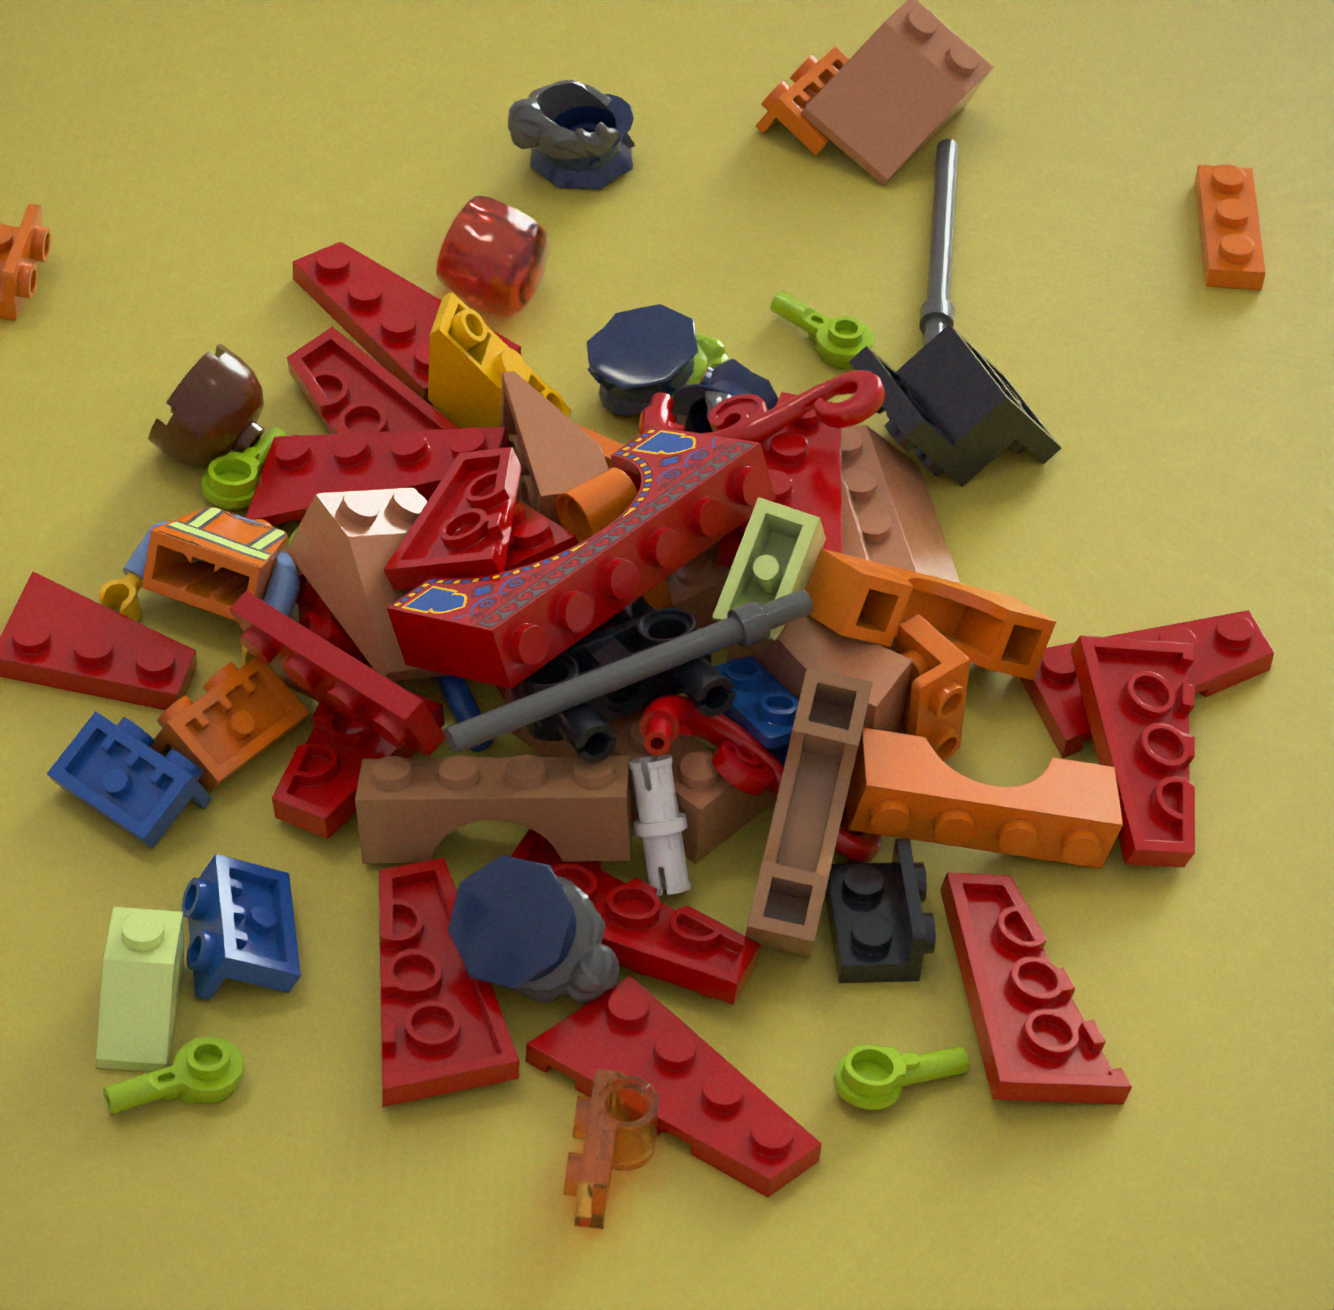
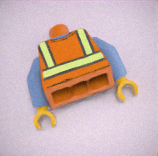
(209, 564)

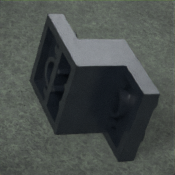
(955, 408)

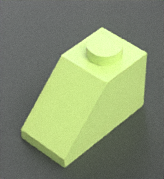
(772, 558)
(140, 989)

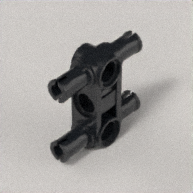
(634, 630)

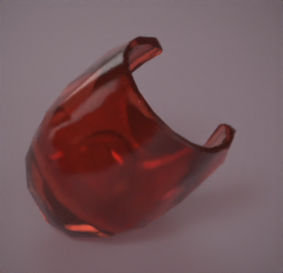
(493, 256)

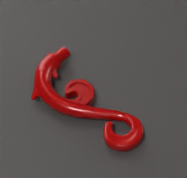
(750, 420)
(737, 759)

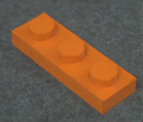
(1229, 227)

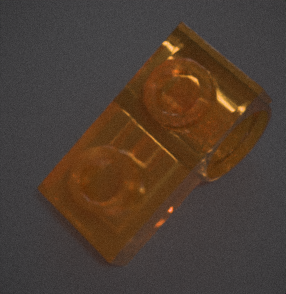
(618, 1135)

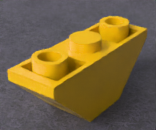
(469, 365)

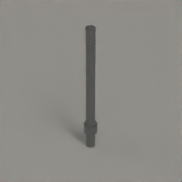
(937, 310)
(742, 626)

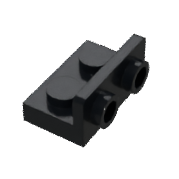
(880, 918)

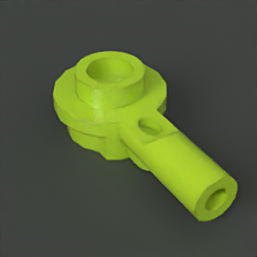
(835, 338)
(234, 477)
(201, 1073)
(874, 1075)

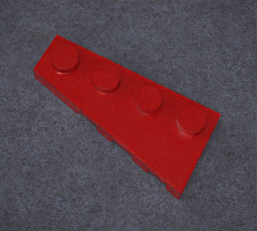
(1021, 1002)

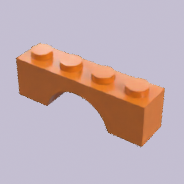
(874, 598)
(911, 793)

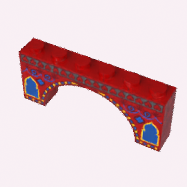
(520, 619)

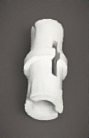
(660, 824)

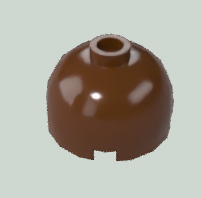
(212, 411)

